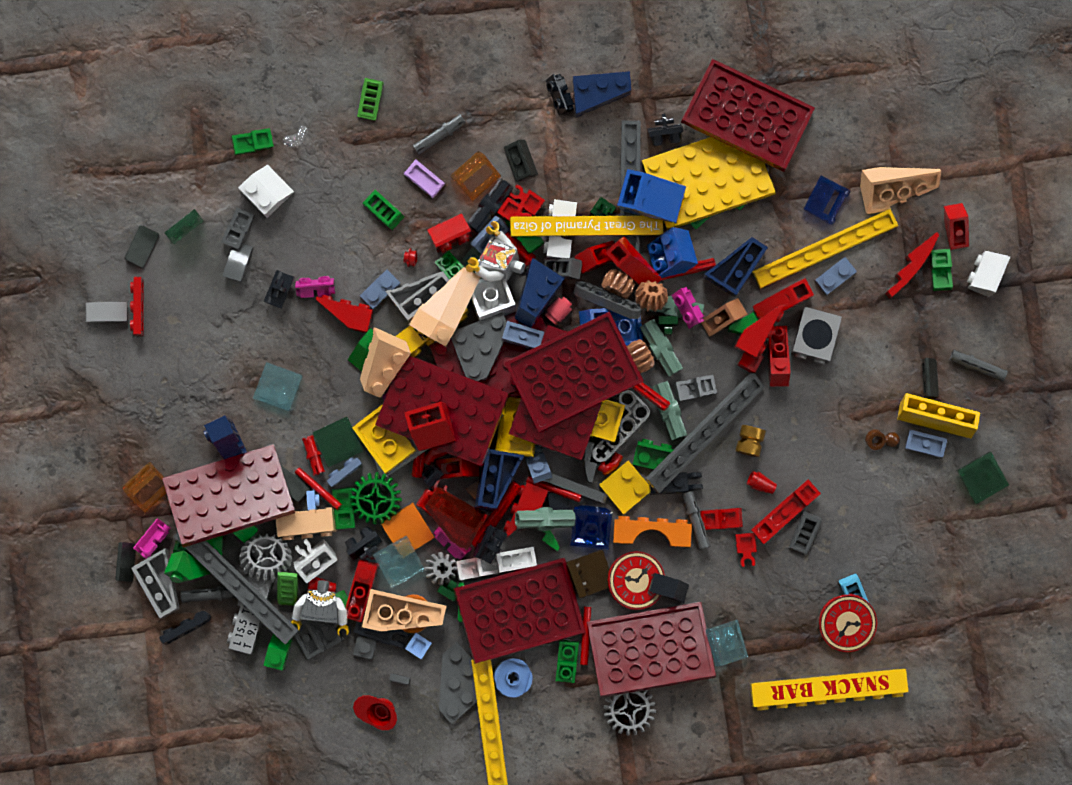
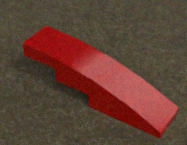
(915, 260)

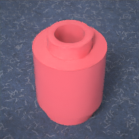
(558, 310)

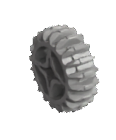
(264, 552)
(633, 725)

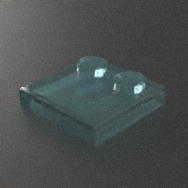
(277, 386)
(398, 561)
(726, 643)

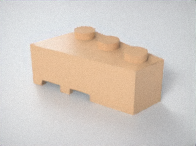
(383, 362)
(306, 524)

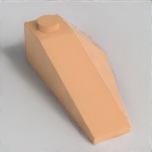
(888, 186)
(443, 311)
(397, 612)

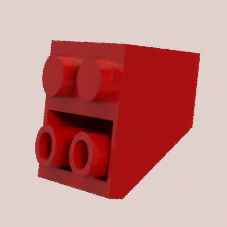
(450, 233)
(430, 426)

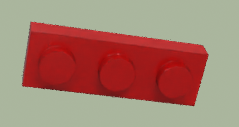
(137, 306)

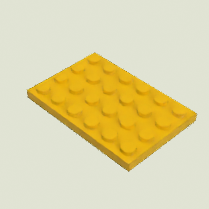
(714, 178)

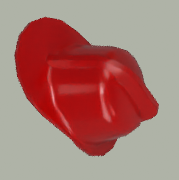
(375, 711)

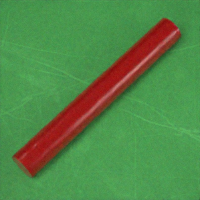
(318, 488)
(557, 490)
(585, 637)

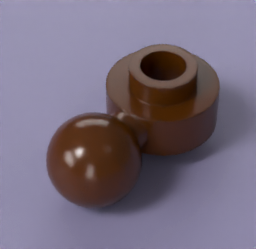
(891, 439)

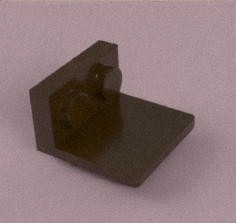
(589, 573)

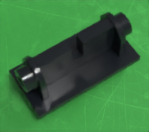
(561, 102)

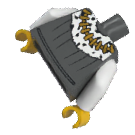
(320, 609)

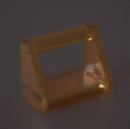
(469, 169)
(139, 481)

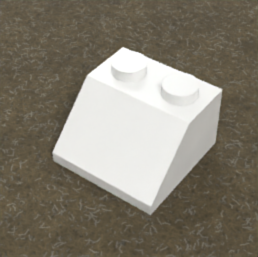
(266, 190)
(987, 273)
(492, 299)

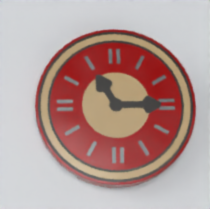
(630, 580)
(847, 622)

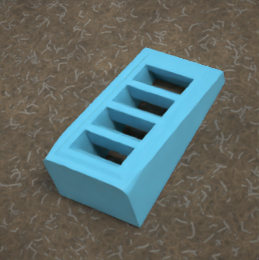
(851, 580)

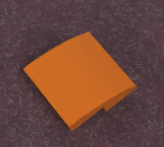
(408, 523)

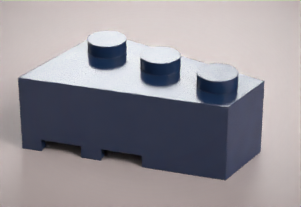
(599, 89)
(735, 269)
(537, 292)
(224, 437)
(495, 477)

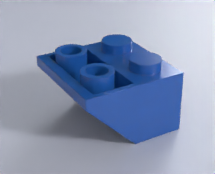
(672, 252)

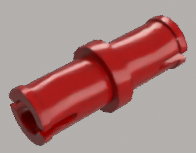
(313, 455)

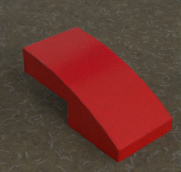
(722, 518)

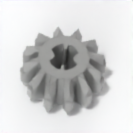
(437, 561)

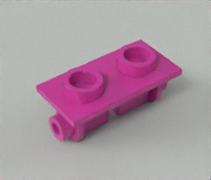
(322, 285)
(691, 315)
(151, 538)
(456, 551)

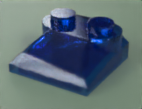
(591, 527)

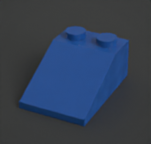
(627, 327)

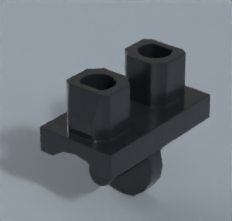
(673, 130)
(279, 289)
(490, 544)
(365, 547)

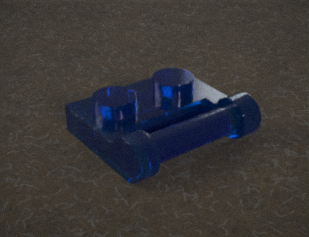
(820, 197)

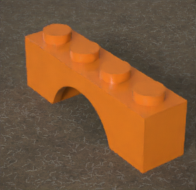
(627, 530)

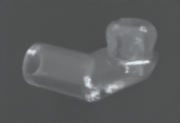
(296, 139)

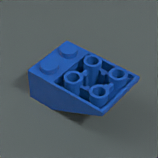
(651, 196)

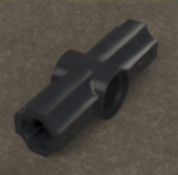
(490, 205)

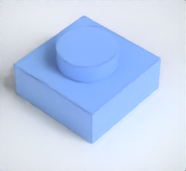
(312, 500)
(418, 645)

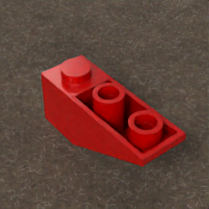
(632, 262)
(788, 298)
(353, 317)
(754, 336)
(779, 357)
(531, 499)
(360, 589)

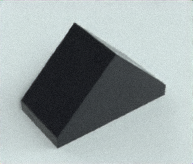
(668, 587)

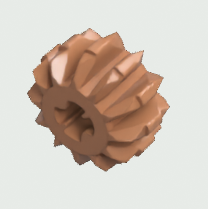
(618, 283)
(651, 296)
(641, 355)

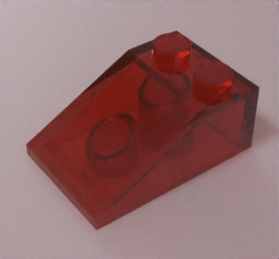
(455, 517)

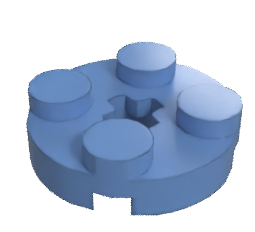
(521, 671)

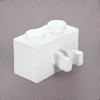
(315, 560)

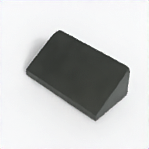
(520, 160)
(141, 246)
(930, 377)
(296, 487)
(125, 562)

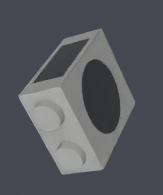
(816, 335)

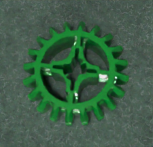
(366, 497)

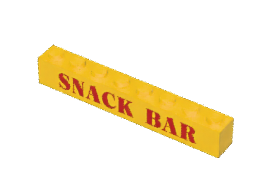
(829, 688)

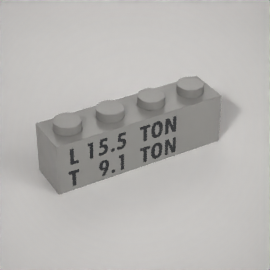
(246, 623)

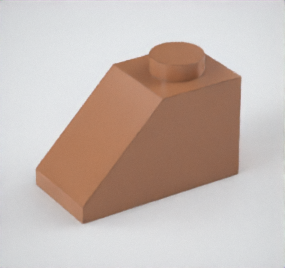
(724, 317)

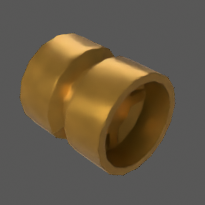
(750, 440)

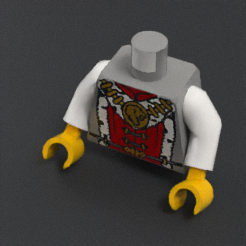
(498, 258)

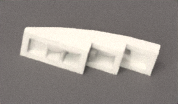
(501, 563)

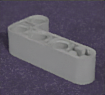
(623, 435)

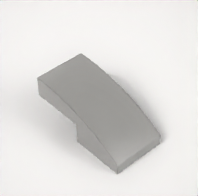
(106, 312)

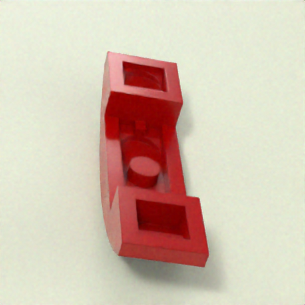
(785, 511)

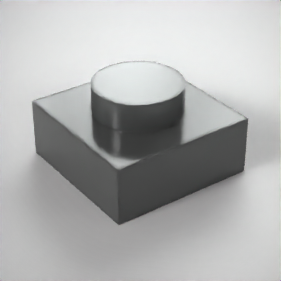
(365, 647)

